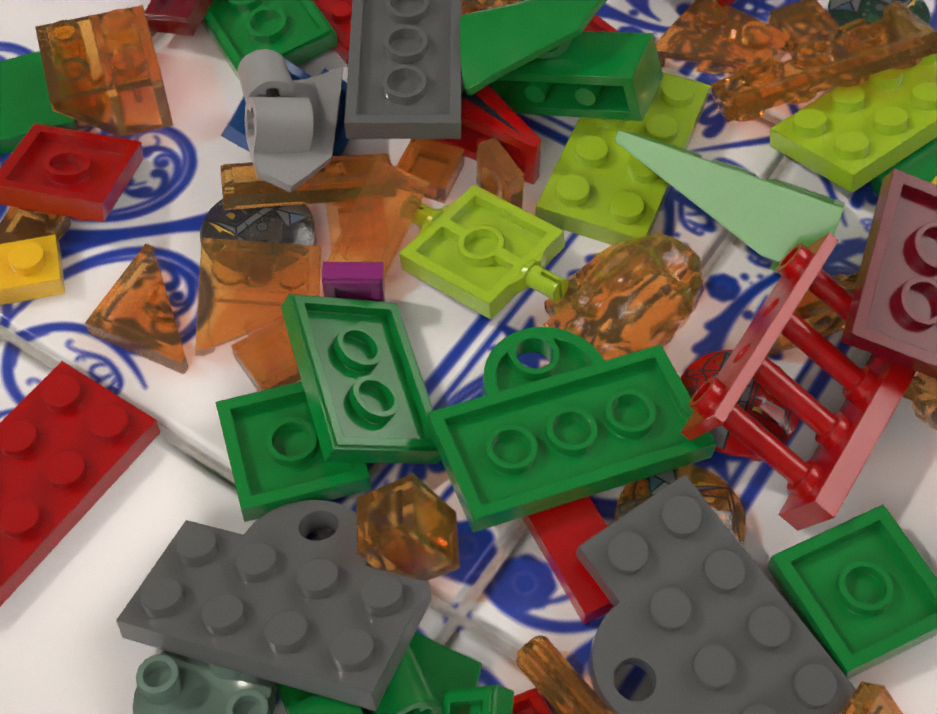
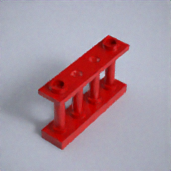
(843, 437)

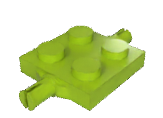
(484, 251)

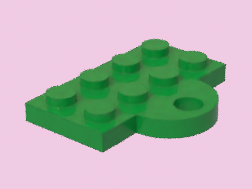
(562, 427)

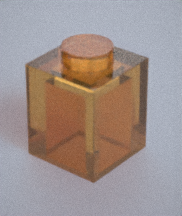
(407, 530)

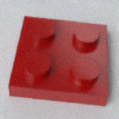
(69, 172)

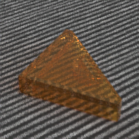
(139, 314)

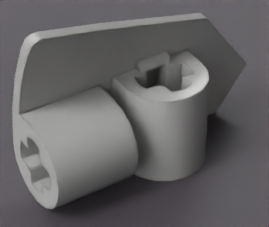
(288, 121)

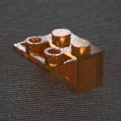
(105, 71)

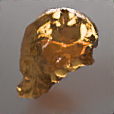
(631, 295)

